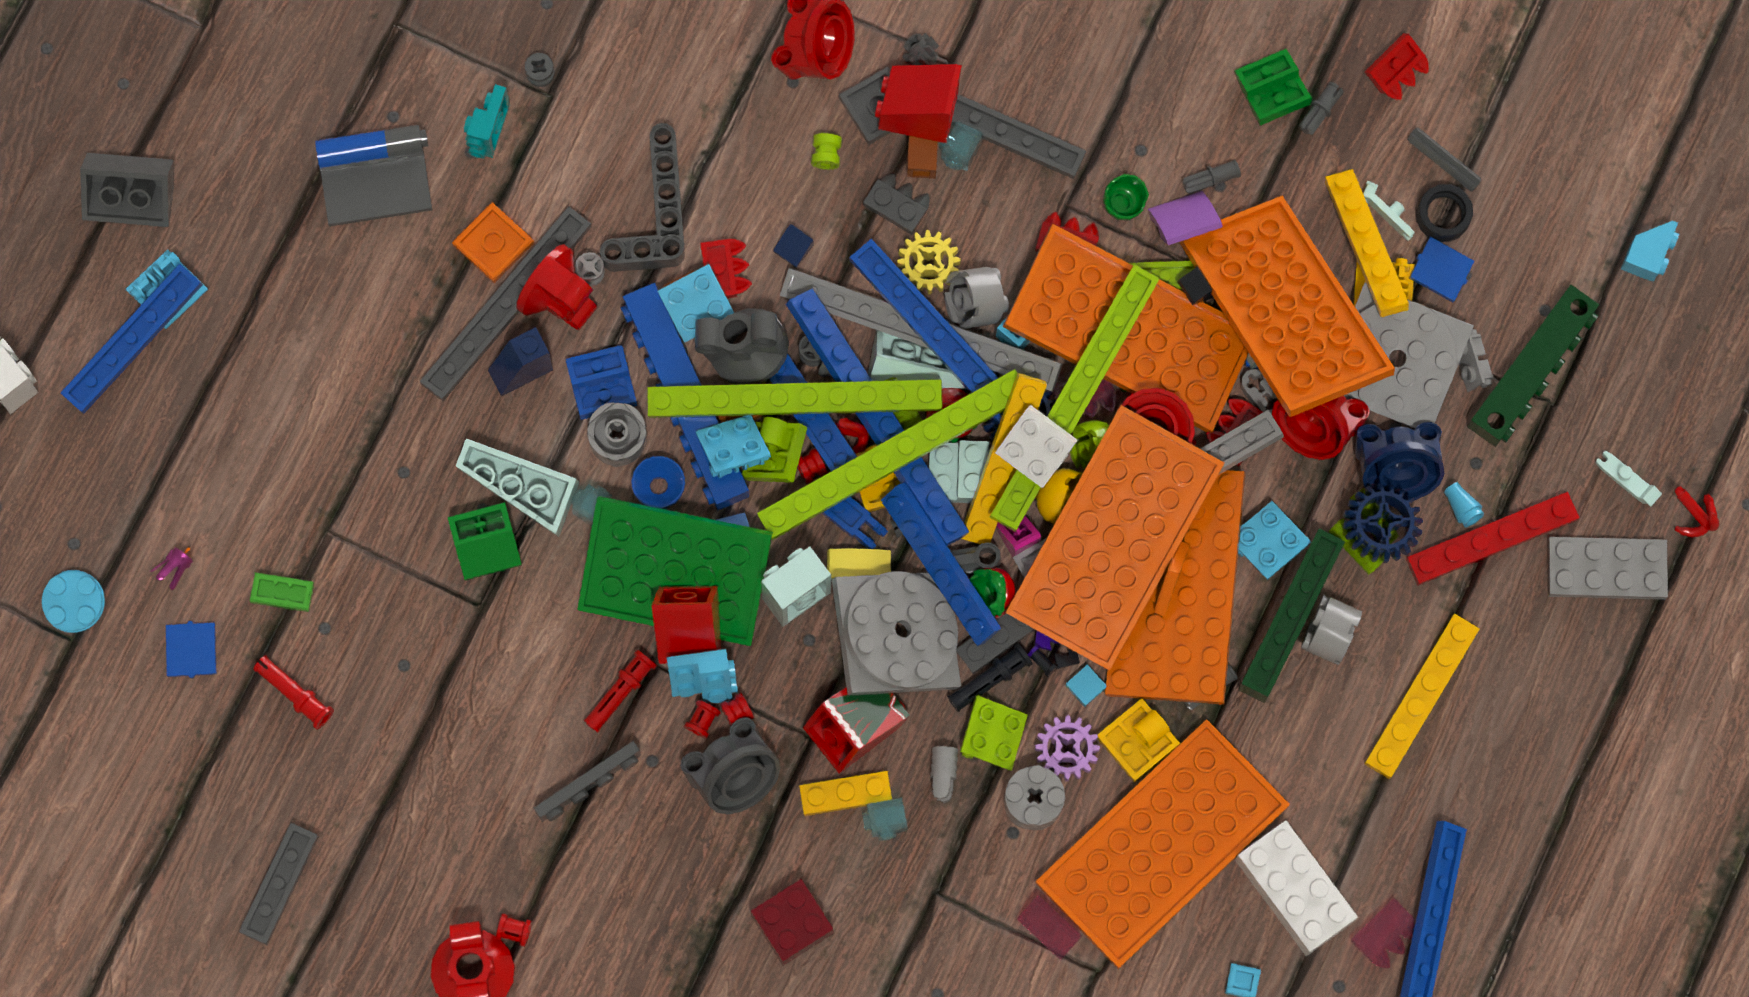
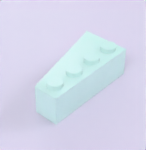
(523, 484)

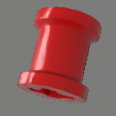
(702, 719)
(514, 929)

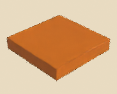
(493, 242)

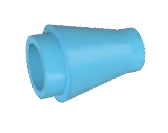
(1464, 506)

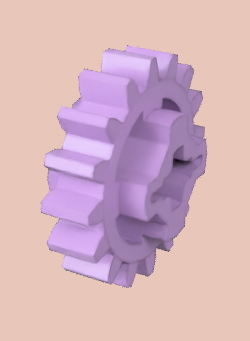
(1076, 757)

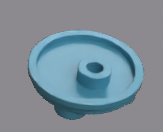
(73, 601)

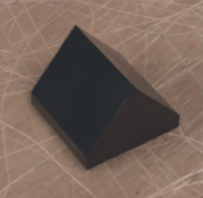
(1195, 287)

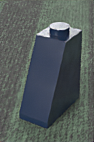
(520, 362)

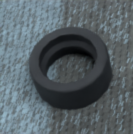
(1451, 192)

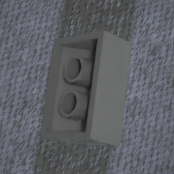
(127, 189)

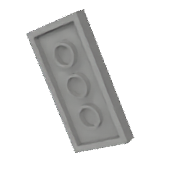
(1607, 568)

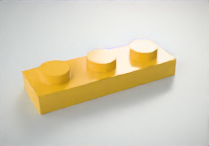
(845, 793)

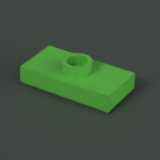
(282, 592)

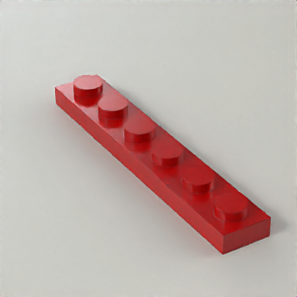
(1492, 538)

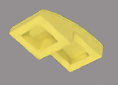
(858, 562)

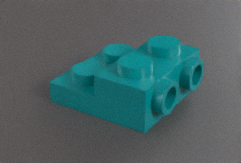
(485, 126)

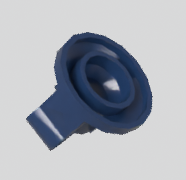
(1401, 458)

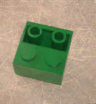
(484, 541)

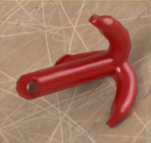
(854, 429)
(1707, 521)

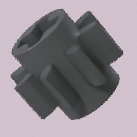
(920, 50)

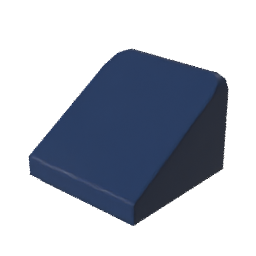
(793, 245)

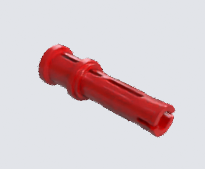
(628, 680)
(302, 700)

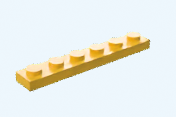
(1367, 243)
(998, 472)
(1422, 696)

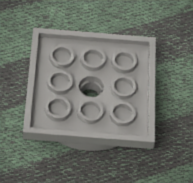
(1432, 352)
(873, 652)

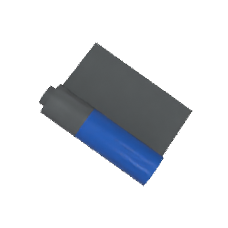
(374, 175)

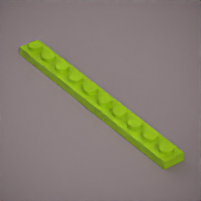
(1082, 383)
(795, 398)
(888, 457)

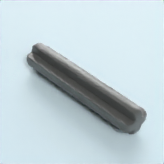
(1444, 159)

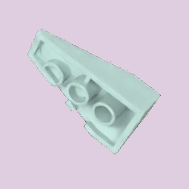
(907, 361)

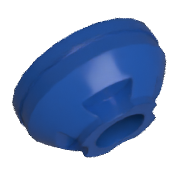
(658, 468)

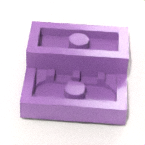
(1185, 218)

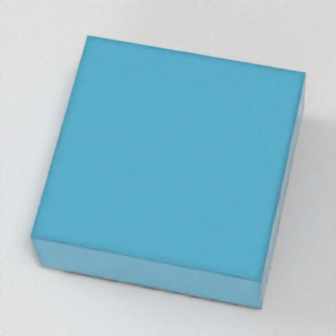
(1086, 685)
(1242, 981)

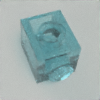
(961, 146)
(585, 502)
(885, 819)

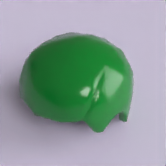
(1125, 197)

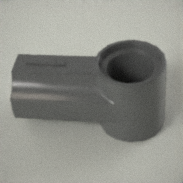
(970, 557)

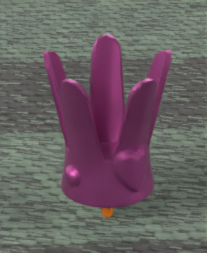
(176, 558)

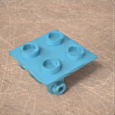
(154, 276)
(694, 298)
(733, 445)
(1270, 540)

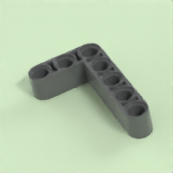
(663, 209)

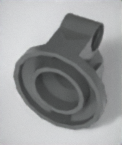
(752, 359)
(733, 769)

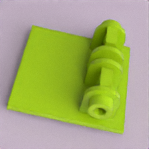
(993, 733)

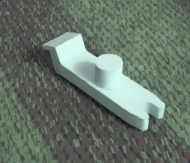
(1390, 214)
(1628, 479)

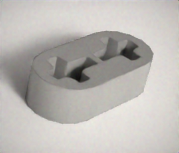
(1253, 393)

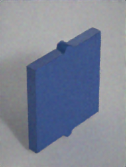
(1441, 269)
(191, 649)

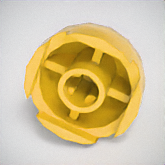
(1054, 495)

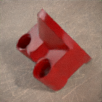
(816, 40)
(558, 289)
(1165, 409)
(1323, 429)
(466, 940)

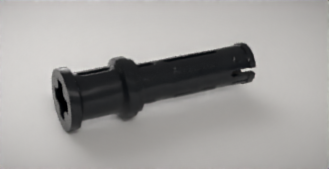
(1002, 670)

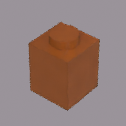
(922, 158)

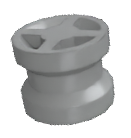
(590, 263)

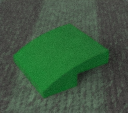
(1273, 87)

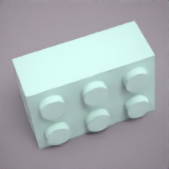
(795, 585)

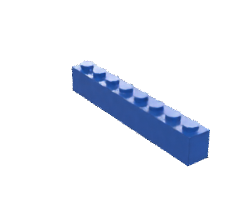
(673, 368)

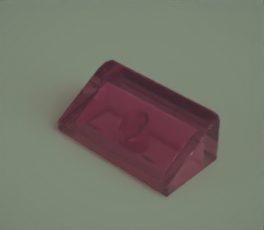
(1049, 927)

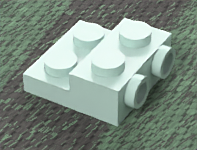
(959, 468)

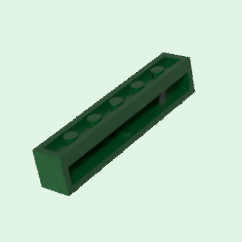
(1534, 364)
(1291, 615)

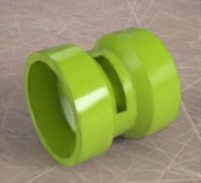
(826, 151)

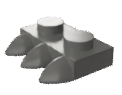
(897, 204)

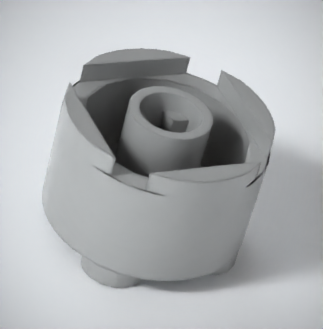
(975, 297)
(614, 450)
(1331, 630)
(1035, 781)

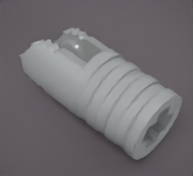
(943, 772)

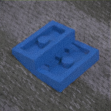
(600, 379)

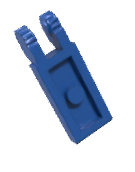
(851, 517)

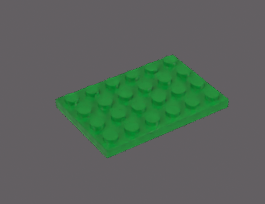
(647, 548)

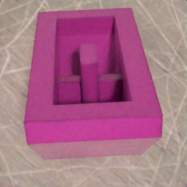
(1022, 539)

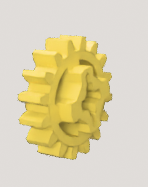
(920, 253)

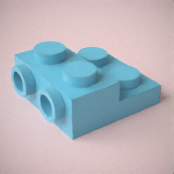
(703, 673)

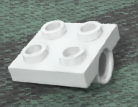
(1036, 446)

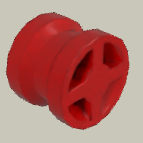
(811, 466)
(736, 709)

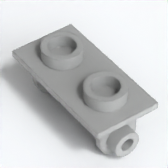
(1472, 370)

